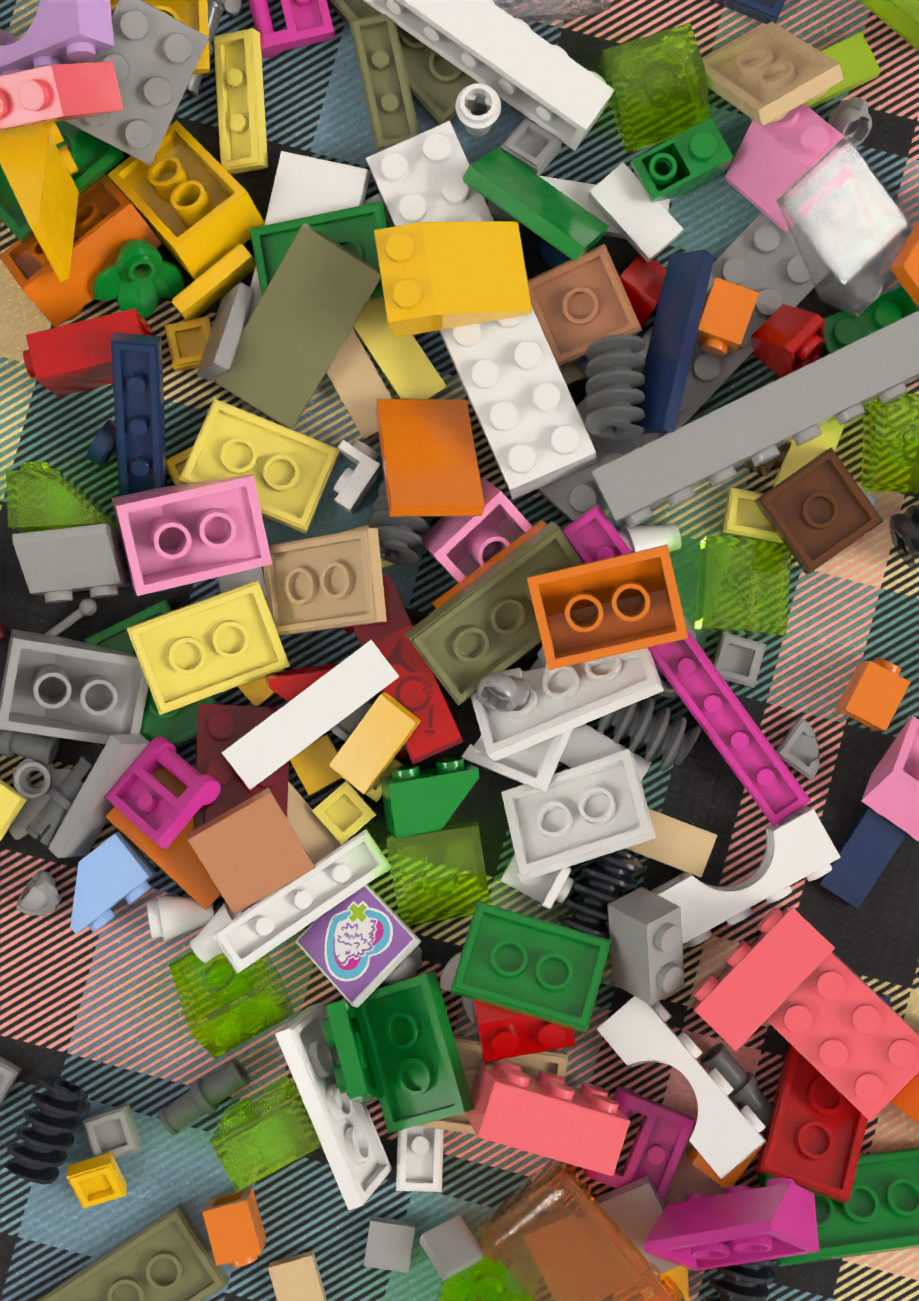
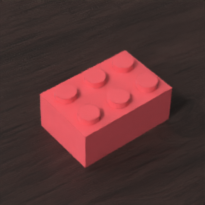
(760, 975)
(849, 1035)
(547, 1116)

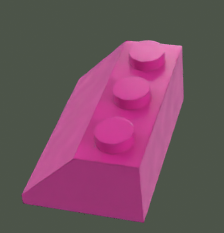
(736, 1226)

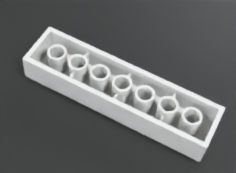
(500, 362)

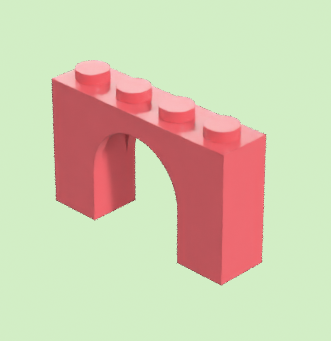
(58, 94)

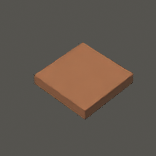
(581, 304)
(250, 851)

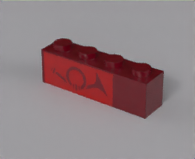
(416, 684)

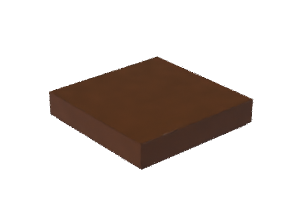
(818, 511)

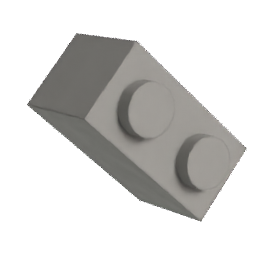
(646, 945)

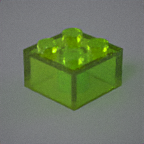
(264, 1134)

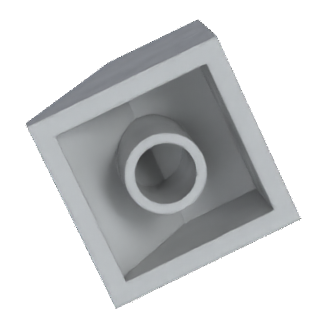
(72, 562)

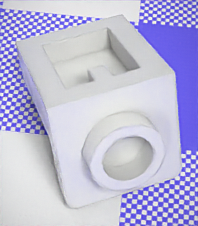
(355, 484)
(544, 888)

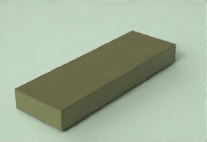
(384, 80)

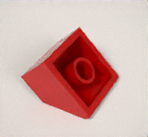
(512, 1034)

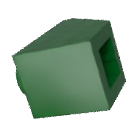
(683, 162)
(425, 798)

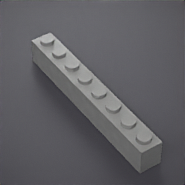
(761, 422)

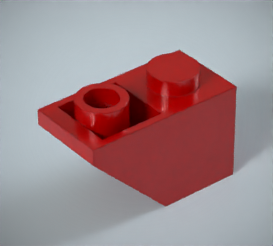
(789, 340)

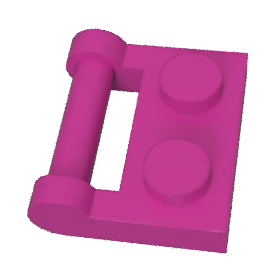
(305, 20)
(151, 803)
(656, 1145)

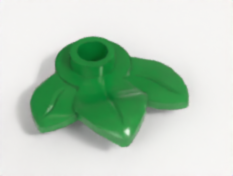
(138, 279)

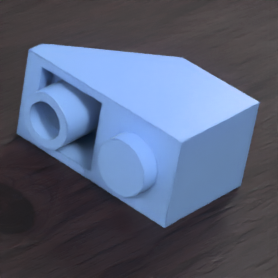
(107, 877)

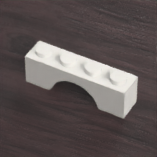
(794, 850)
(722, 1130)

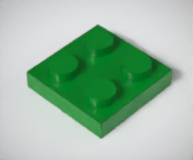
(354, 1071)

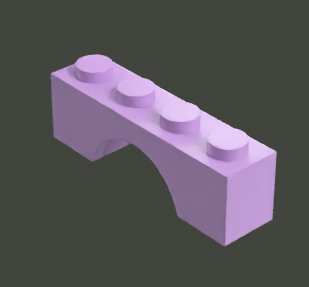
(59, 35)

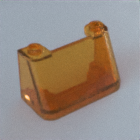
(567, 1244)

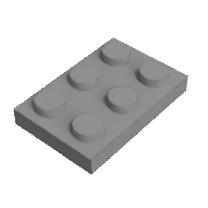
(153, 68)

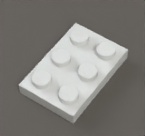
(579, 816)

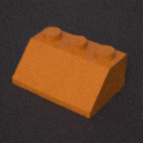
(101, 228)
(607, 607)

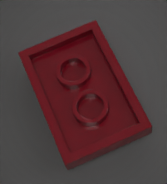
(216, 731)

